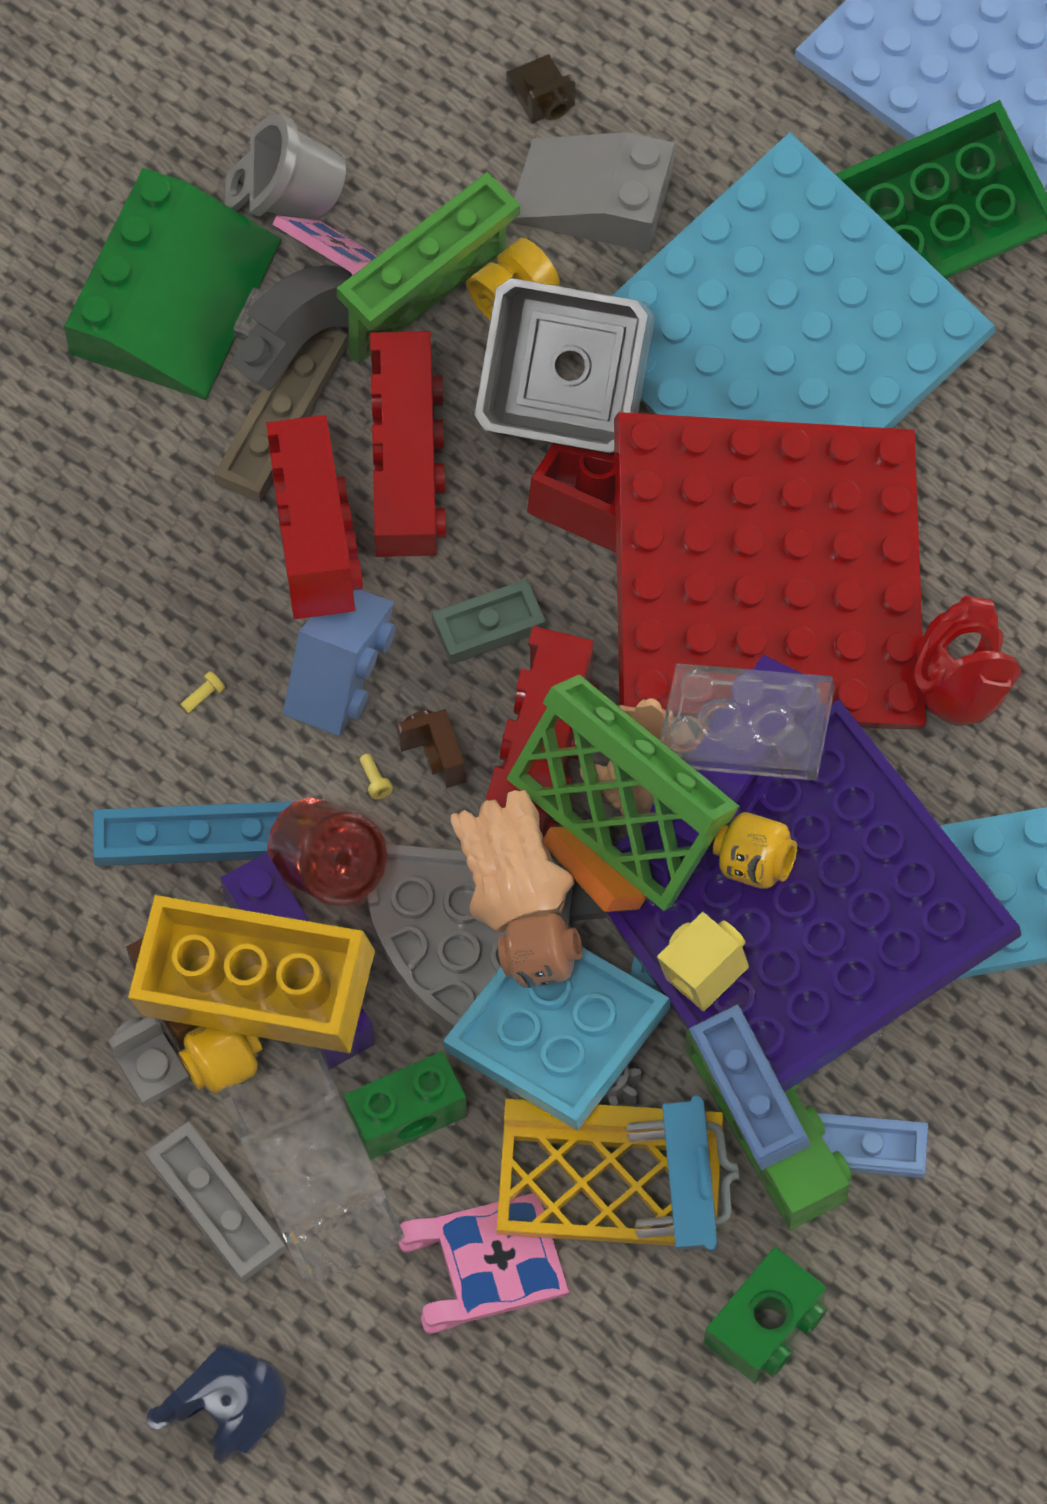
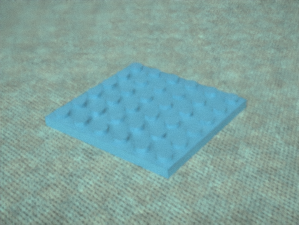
(798, 306)

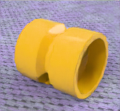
(519, 261)

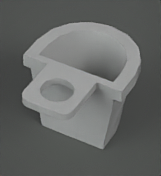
(286, 172)

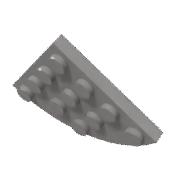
(429, 931)

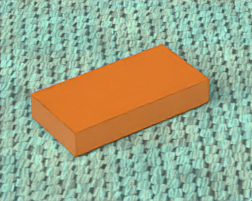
(592, 873)

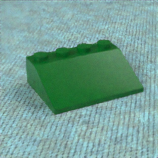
(957, 191)
(170, 286)

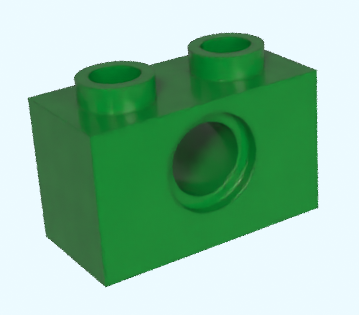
(406, 1105)
(776, 1286)

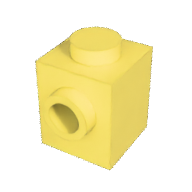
(704, 959)

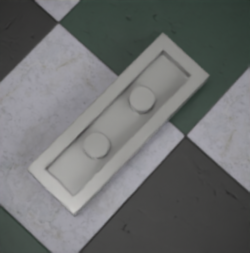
(215, 1202)

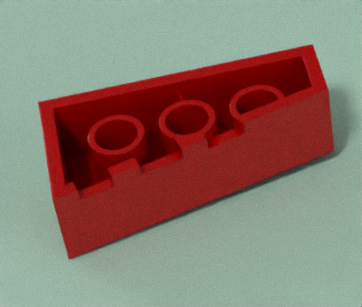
(576, 493)

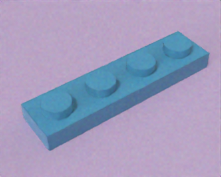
(183, 833)

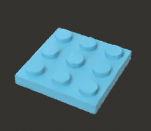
(1012, 861)
(560, 1039)

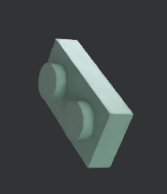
(488, 621)

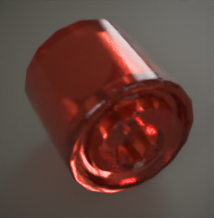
(308, 836)

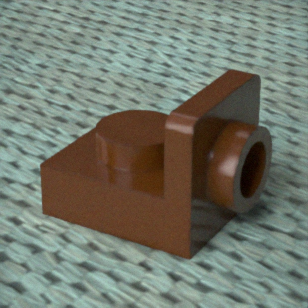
(439, 744)

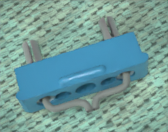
(688, 1175)

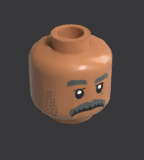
(539, 950)

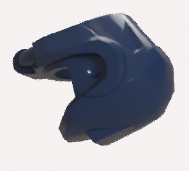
(238, 1392)

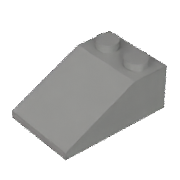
(597, 187)

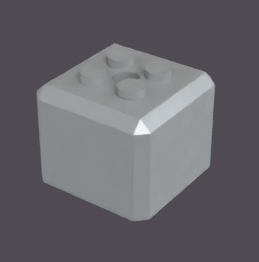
(520, 376)

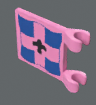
(326, 242)
(487, 1269)

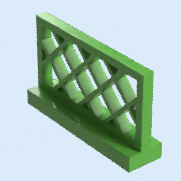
(427, 263)
(649, 764)

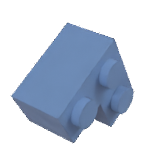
(334, 660)

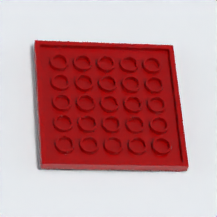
(769, 547)

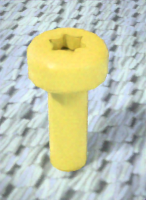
(212, 684)
(379, 786)

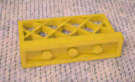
(601, 1129)

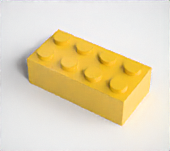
(252, 973)

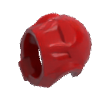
(974, 685)

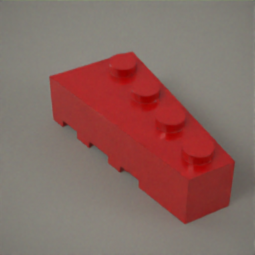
(405, 445)
(313, 518)
(552, 661)

